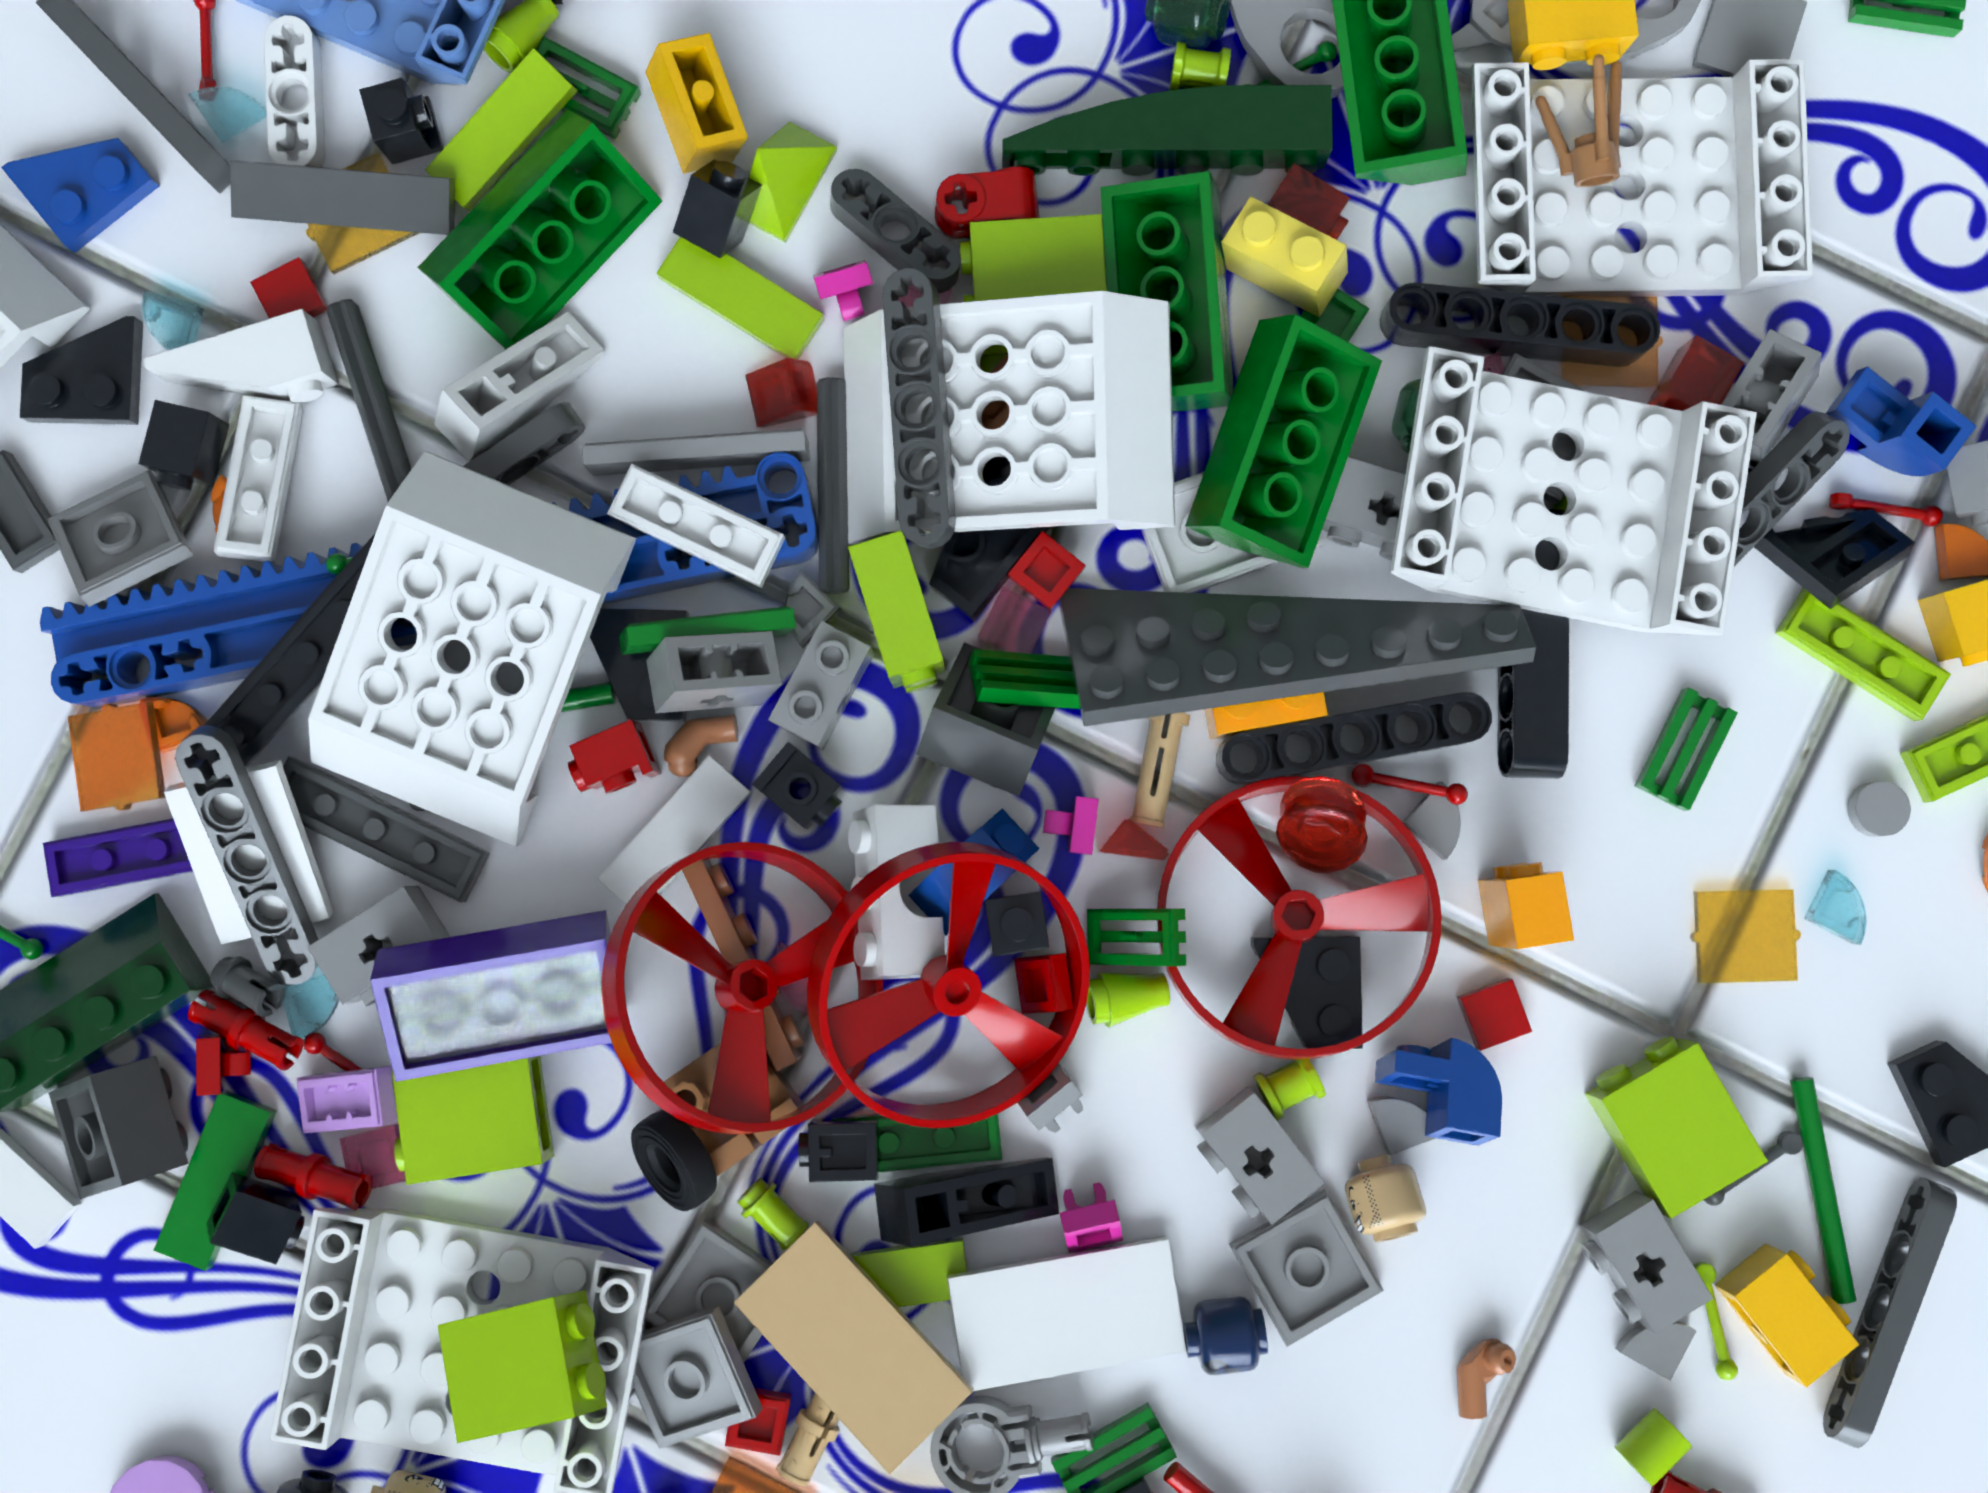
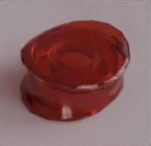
(1322, 824)

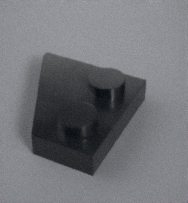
(87, 378)
(1837, 554)
(630, 671)
(1324, 990)
(1945, 1100)

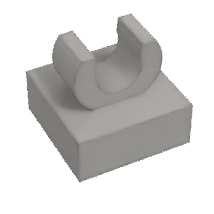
(1051, 1099)

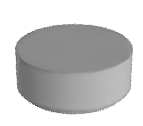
(1879, 809)

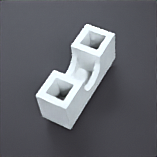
(891, 937)

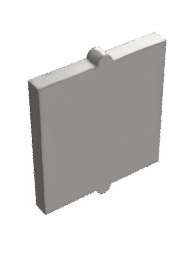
(1746, 32)

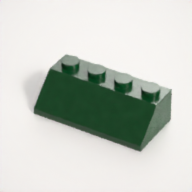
(94, 1000)

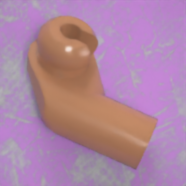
(691, 739)
(1476, 1370)

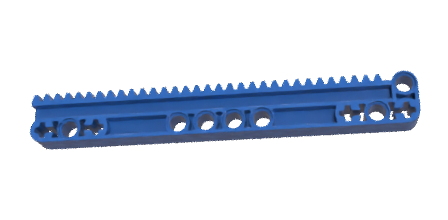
(248, 613)

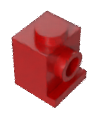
(612, 758)

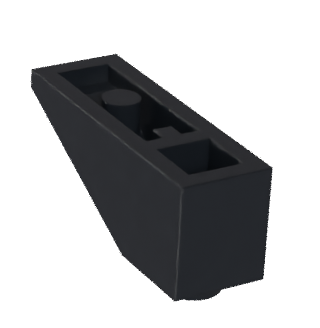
(965, 1201)

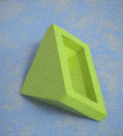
(789, 173)

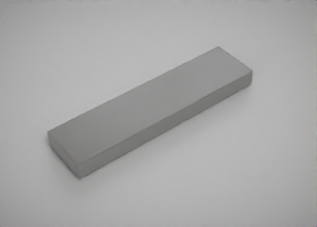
(693, 451)

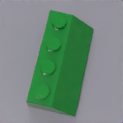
(1401, 90)
(541, 231)
(1168, 247)
(1284, 441)

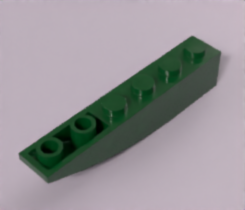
(1186, 131)

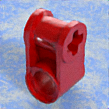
(987, 197)

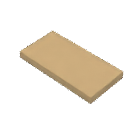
(854, 1346)

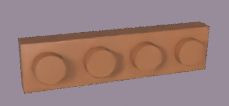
(734, 937)

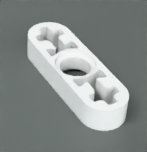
(280, 76)

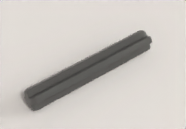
(369, 394)
(832, 486)

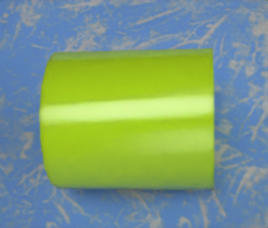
(1653, 1447)

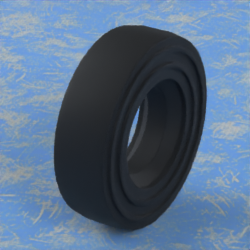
(673, 1160)

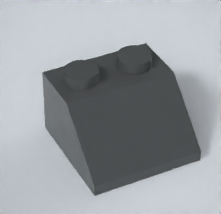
(982, 738)
(119, 1126)

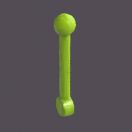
(1725, 1367)

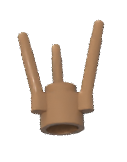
(1597, 153)

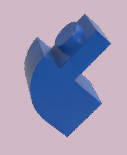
(1899, 432)
(1000, 832)
(1460, 1085)

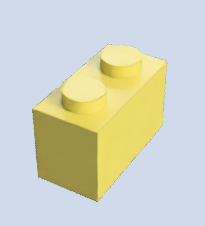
(1285, 256)

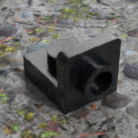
(840, 1150)

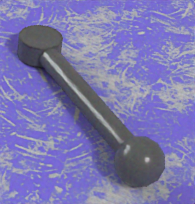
(1787, 1142)

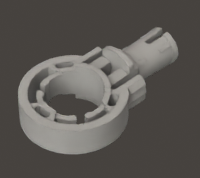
(1008, 1424)

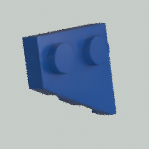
(82, 188)

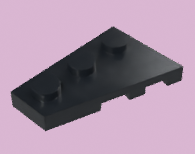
(978, 562)

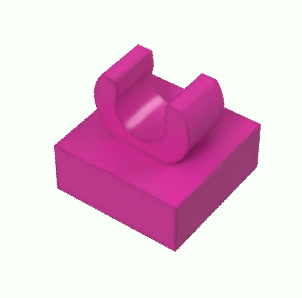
(844, 284)
(1078, 825)
(1092, 1224)

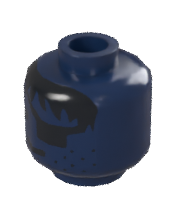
(1226, 1335)

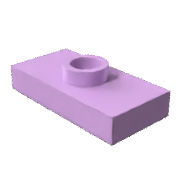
(347, 1100)

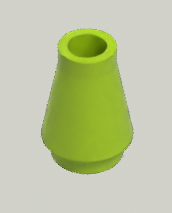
(519, 32)
(1124, 996)

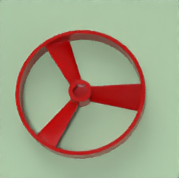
(1298, 916)
(945, 985)
(743, 989)

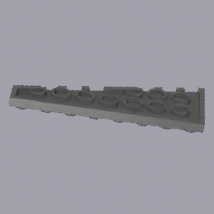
(1205, 650)

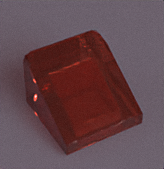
(782, 392)
(1133, 842)

